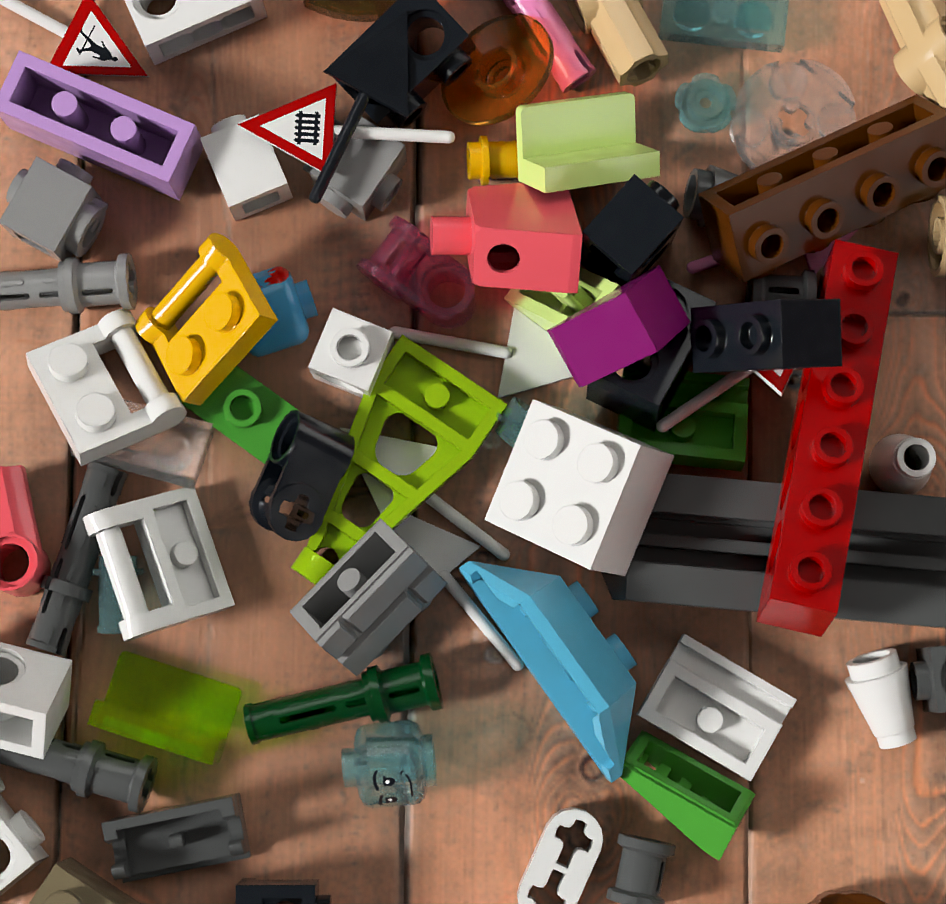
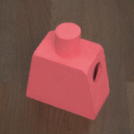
(514, 238)

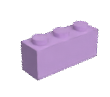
(99, 125)

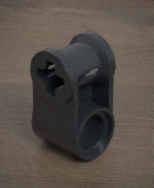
(304, 469)

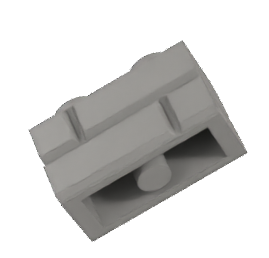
(368, 598)

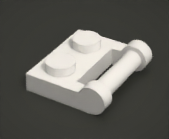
(86, 396)
(177, 554)

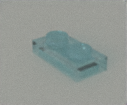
(726, 23)

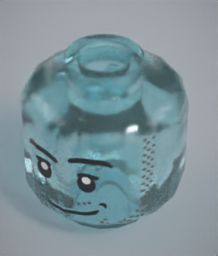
(390, 763)

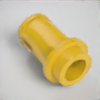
(491, 160)

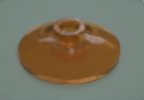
(506, 70)

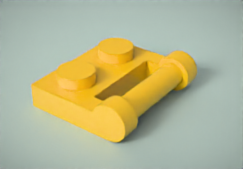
(219, 330)

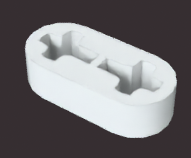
(548, 850)

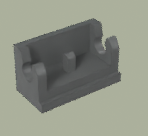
(177, 838)

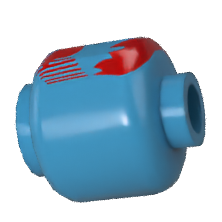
(292, 307)

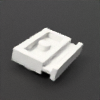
(716, 707)

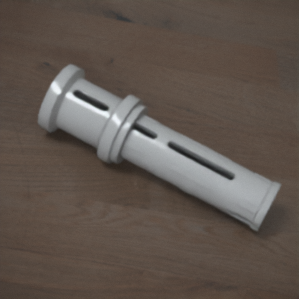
(72, 285)

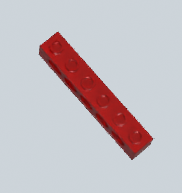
(828, 448)

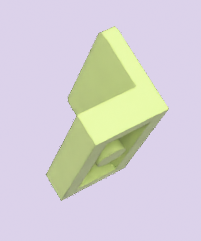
(581, 143)

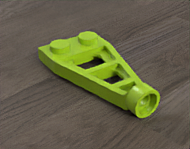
(434, 398)

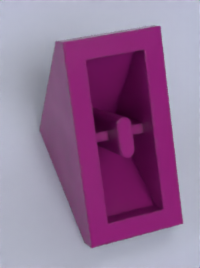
(620, 327)

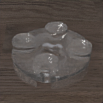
(788, 87)

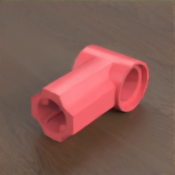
(20, 532)

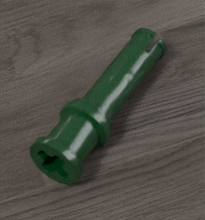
(375, 695)

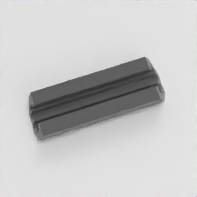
(714, 539)

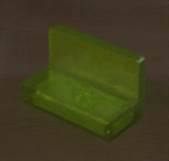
(167, 708)

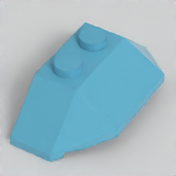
(565, 654)

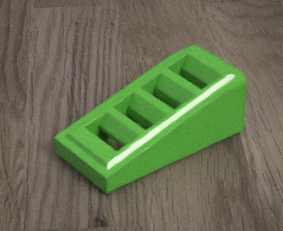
(687, 793)

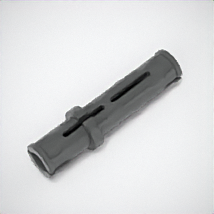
(73, 567)

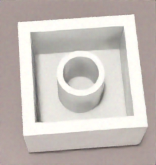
(579, 488)

